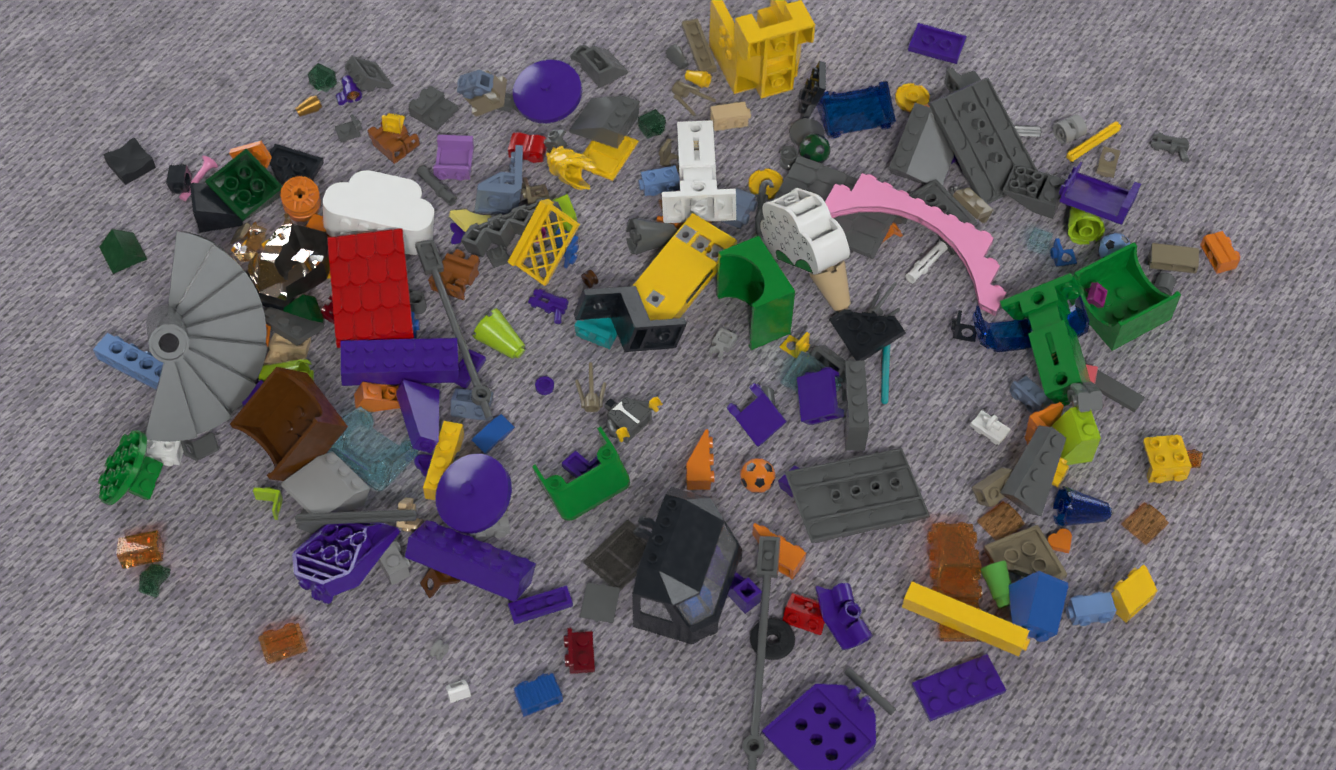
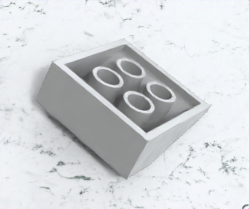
(327, 486)

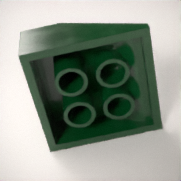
(245, 185)

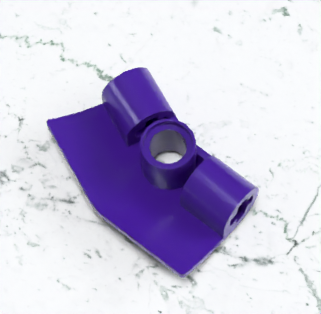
(843, 615)

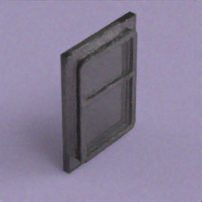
(618, 556)

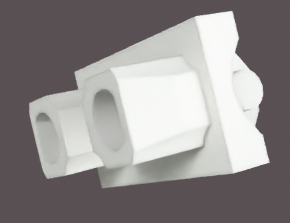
(990, 427)

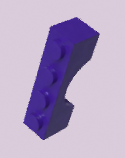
(744, 593)

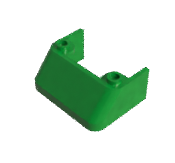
(589, 489)

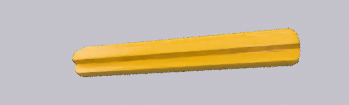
(1093, 141)

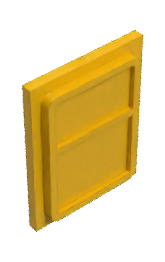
(609, 159)

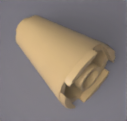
(834, 286)

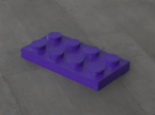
(958, 687)

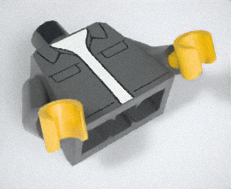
(629, 417)

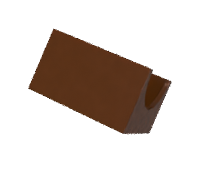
(290, 421)

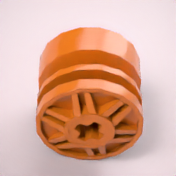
(300, 208)

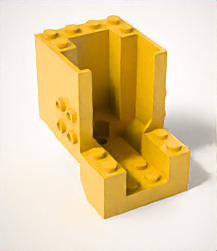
(760, 52)

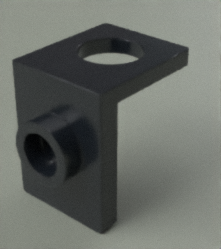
(958, 327)

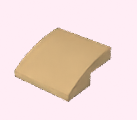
(283, 350)

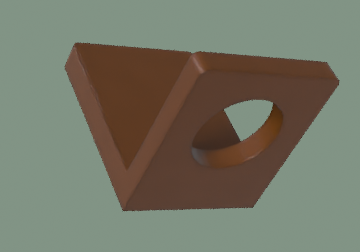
(438, 579)

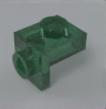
(152, 579)

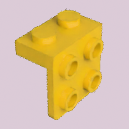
(1166, 458)

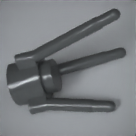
(877, 310)

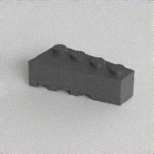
(1035, 470)

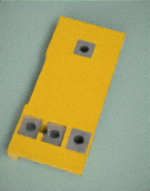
(682, 268)

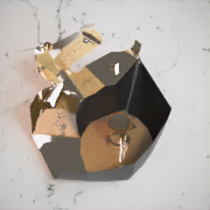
(291, 262)

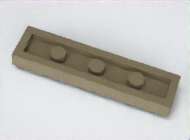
(699, 46)

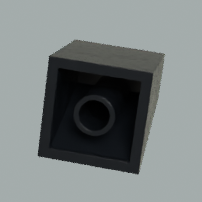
(210, 210)

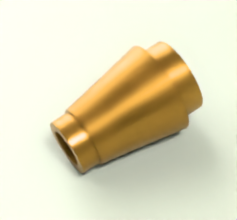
(309, 106)

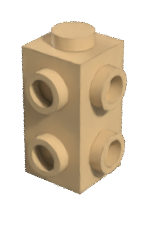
(730, 116)

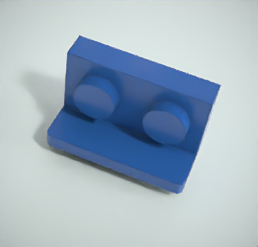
(570, 253)

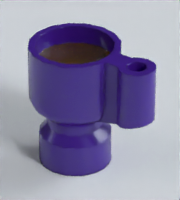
(349, 92)

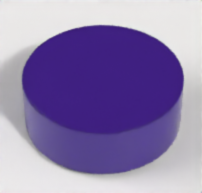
(544, 385)

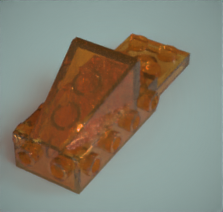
(955, 569)

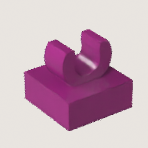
(1096, 295)

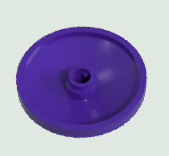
(547, 91)
(473, 493)

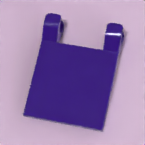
(759, 418)

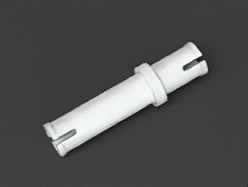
(914, 274)

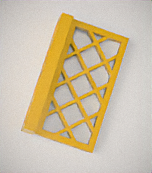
(533, 231)

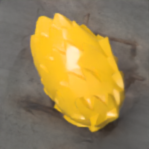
(569, 166)

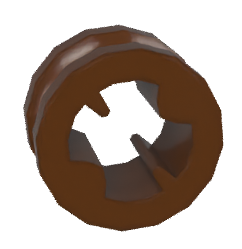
(590, 278)

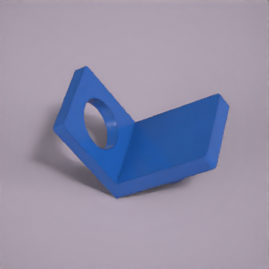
(1057, 253)

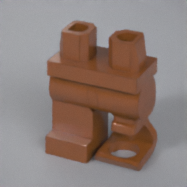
(391, 142)
(459, 271)

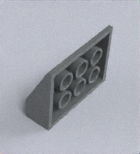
(923, 149)

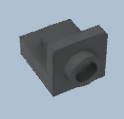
(349, 130)
(555, 139)

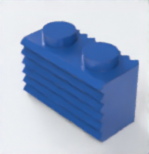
(538, 694)

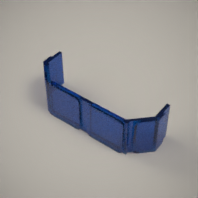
(1014, 335)

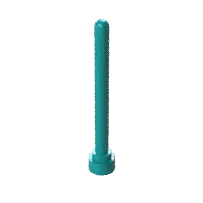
(885, 374)

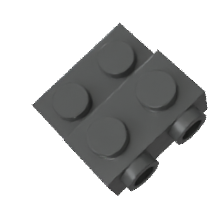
(366, 74)
(432, 108)

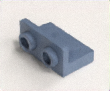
(1030, 395)
(464, 407)

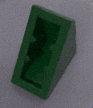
(305, 307)

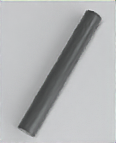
(870, 691)

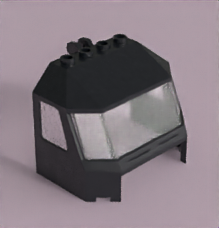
(684, 568)

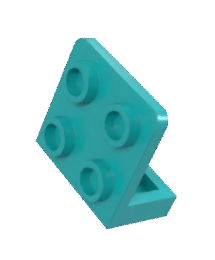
(597, 331)

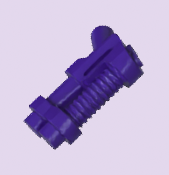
(556, 304)

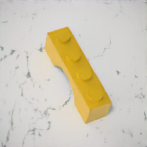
(449, 444)

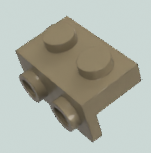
(533, 193)
(973, 204)

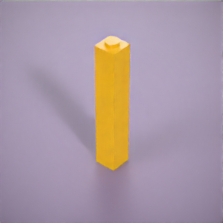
(966, 619)

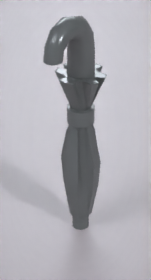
(761, 199)

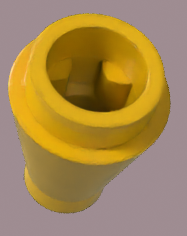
(699, 78)

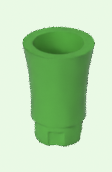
(998, 582)

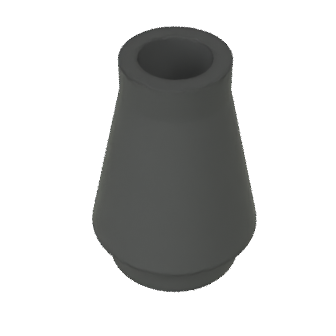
(676, 56)

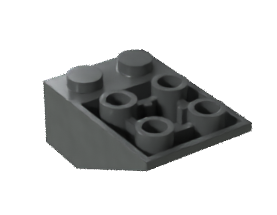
(1034, 190)

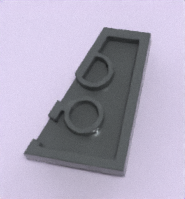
(291, 326)

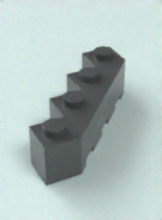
(501, 228)

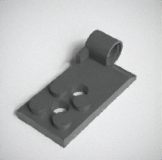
(943, 201)

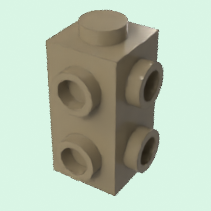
(988, 490)

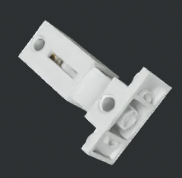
(698, 179)

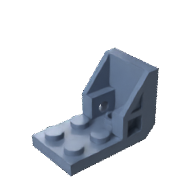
(497, 197)

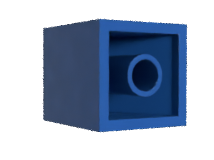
(1038, 604)

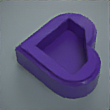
(423, 462)

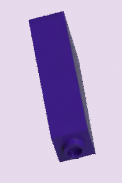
(420, 413)

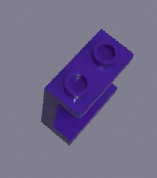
(818, 396)

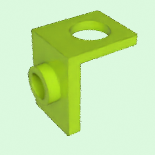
(270, 494)

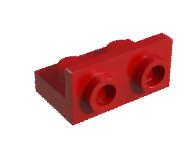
(804, 614)

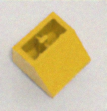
(1133, 593)

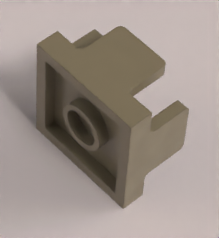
(491, 100)

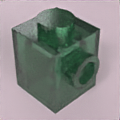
(322, 78)
(652, 124)

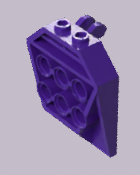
(340, 557)
(840, 707)

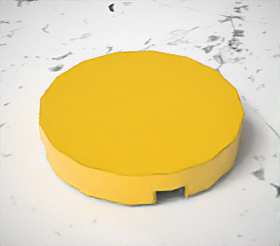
(910, 94)
(759, 176)

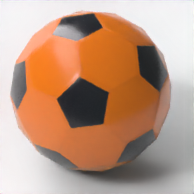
(757, 475)

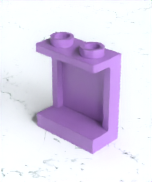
(454, 157)

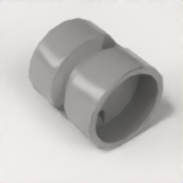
(1070, 129)

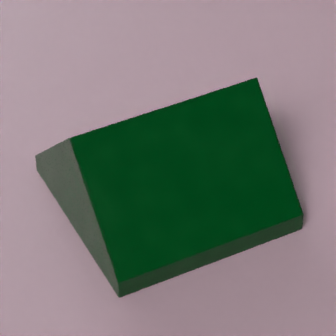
(121, 250)

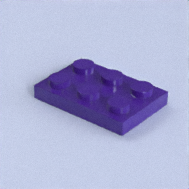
(937, 43)

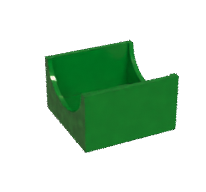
(753, 276)
(1132, 301)

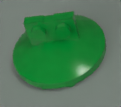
(129, 471)

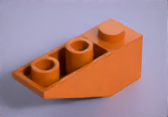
(376, 397)
(698, 466)
(791, 556)

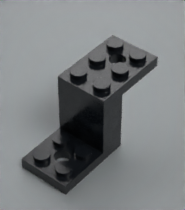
(629, 318)

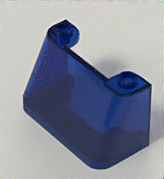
(856, 110)

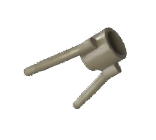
(682, 90)
(591, 402)

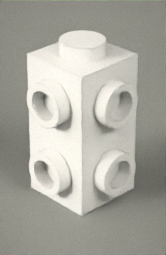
(165, 452)

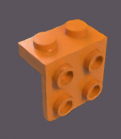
(1045, 417)

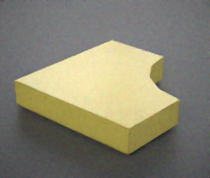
(465, 218)

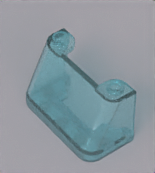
(370, 453)

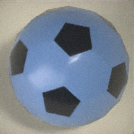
(1112, 243)

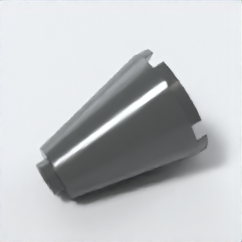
(648, 235)

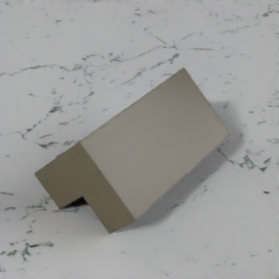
(1173, 258)

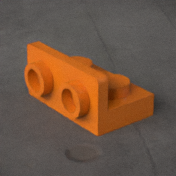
(257, 149)

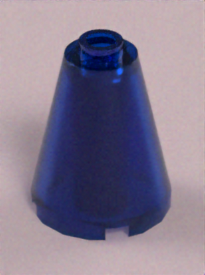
(1079, 508)

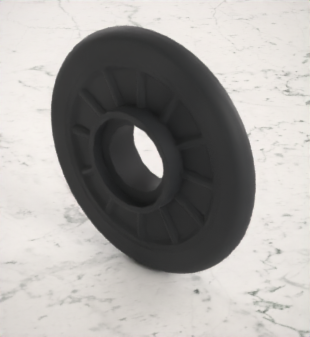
(785, 641)

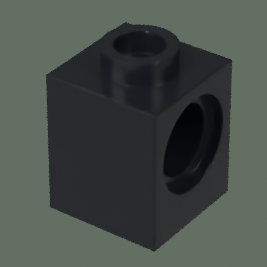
(179, 179)

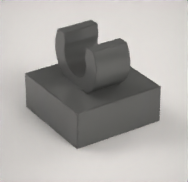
(497, 256)

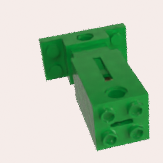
(1052, 339)

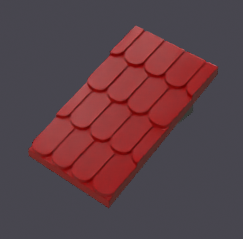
(370, 286)

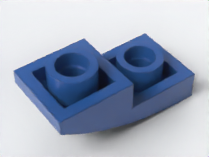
(492, 433)

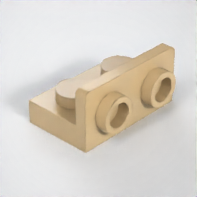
(408, 526)

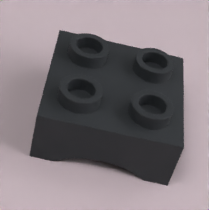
(129, 161)

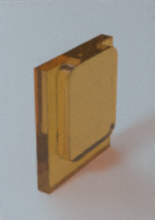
(1001, 521)
(1145, 523)

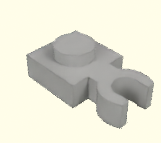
(722, 342)

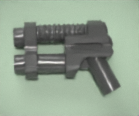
(1177, 145)

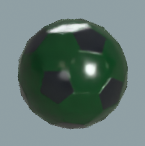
(815, 148)

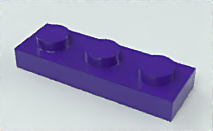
(540, 605)

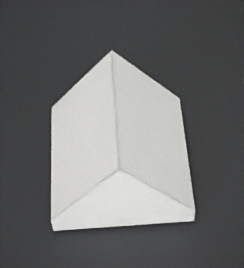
(458, 690)

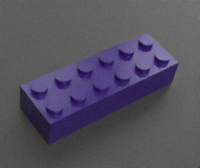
(399, 359)
(470, 560)

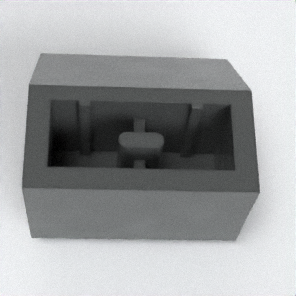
(601, 65)

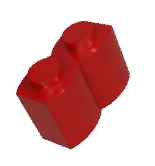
(533, 146)

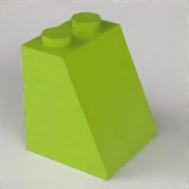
(1080, 434)

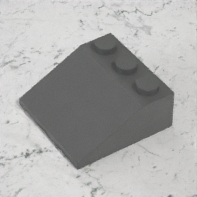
(607, 119)

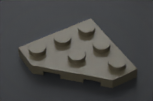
(1026, 553)

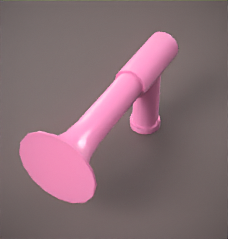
(207, 165)

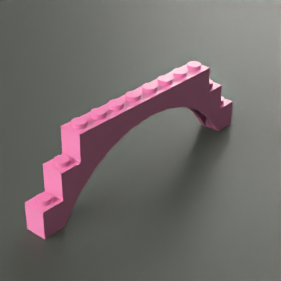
(966, 241)

